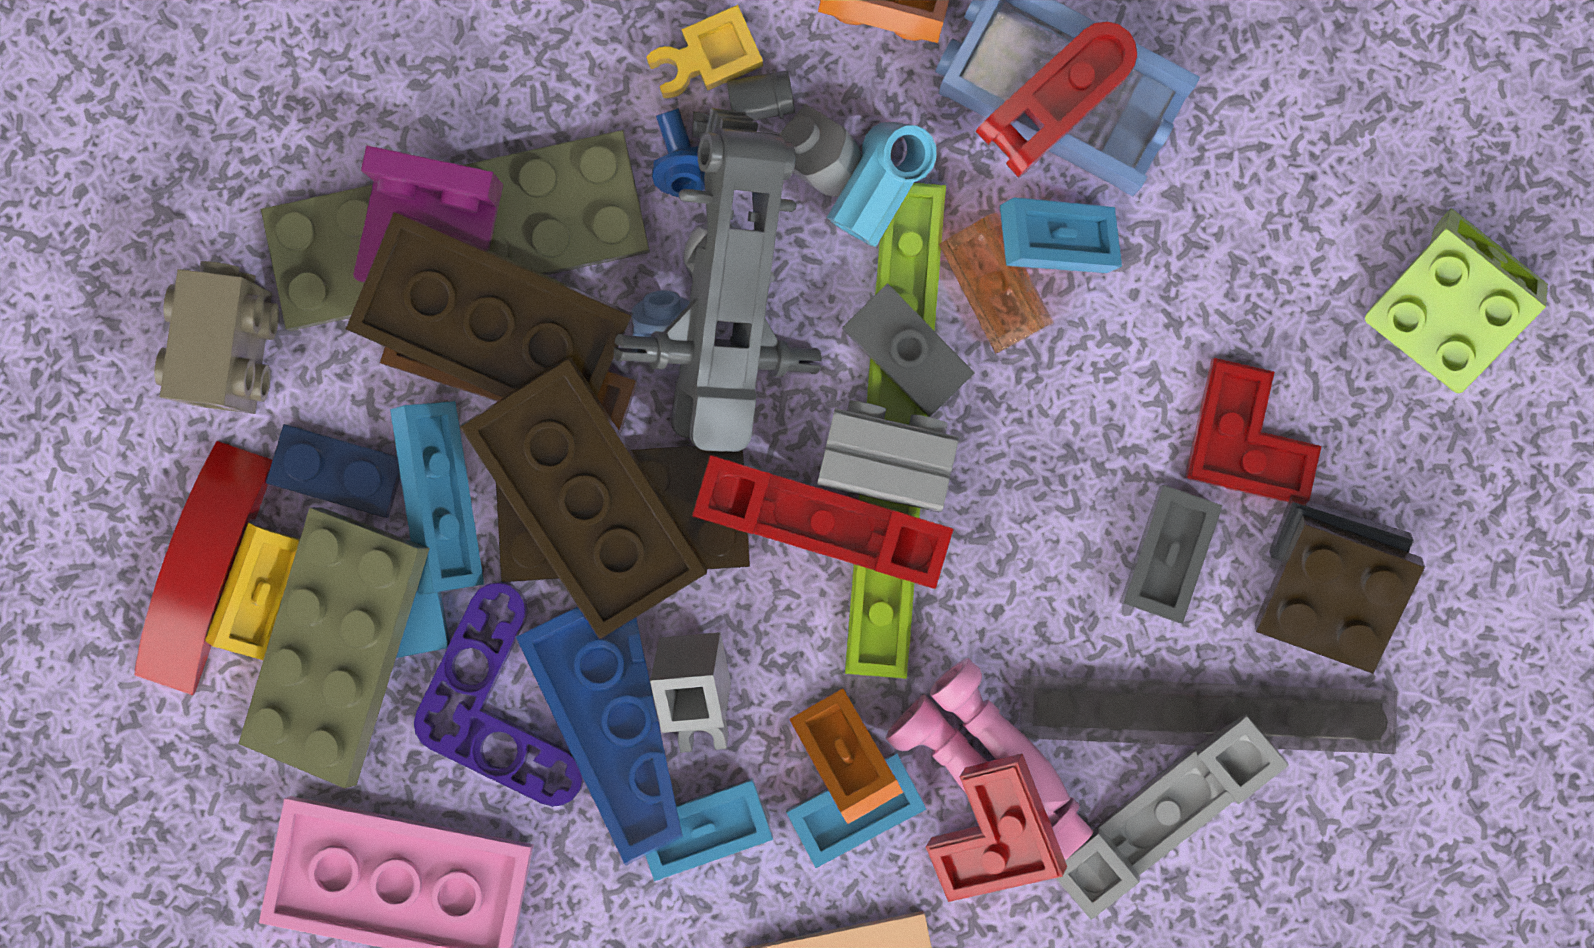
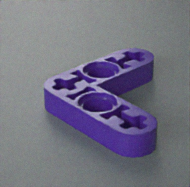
(478, 723)

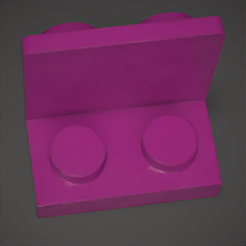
(431, 190)

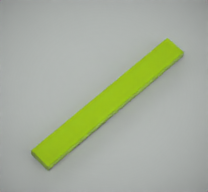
(910, 264)

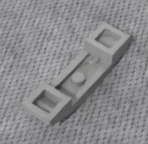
(1168, 811)

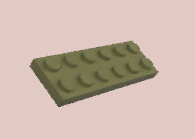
(555, 214)

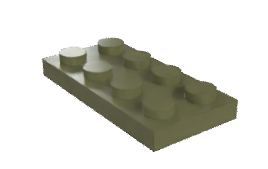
(333, 646)

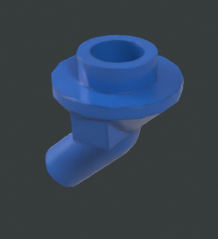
(680, 166)

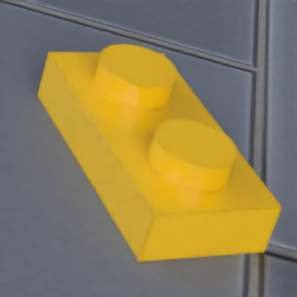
(253, 592)

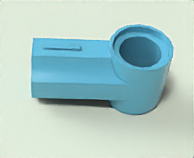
(877, 185)

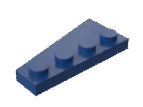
(609, 724)

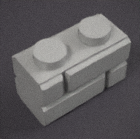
(889, 457)

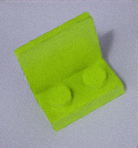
(1458, 303)

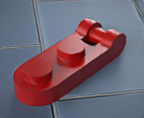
(1062, 93)

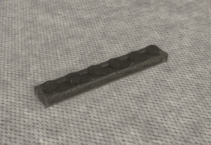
(1197, 710)

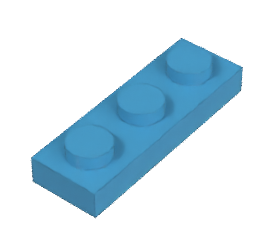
(437, 494)

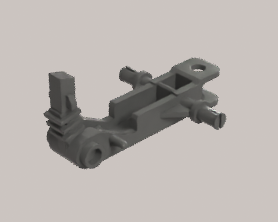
(729, 284)

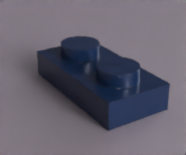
(335, 471)

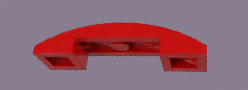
(823, 522)
(198, 566)

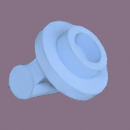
(656, 312)

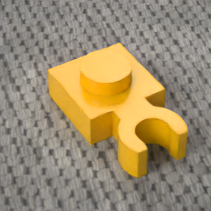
(716, 50)

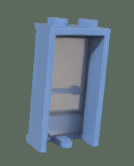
(1019, 38)

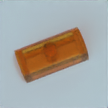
(998, 293)

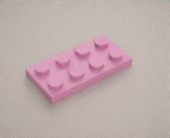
(392, 880)

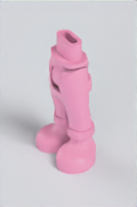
(959, 693)

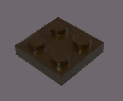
(1339, 594)

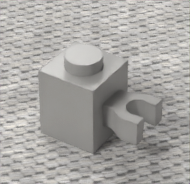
(692, 687)

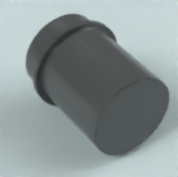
(762, 95)

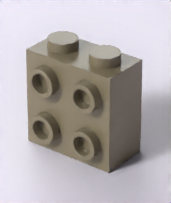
(216, 339)

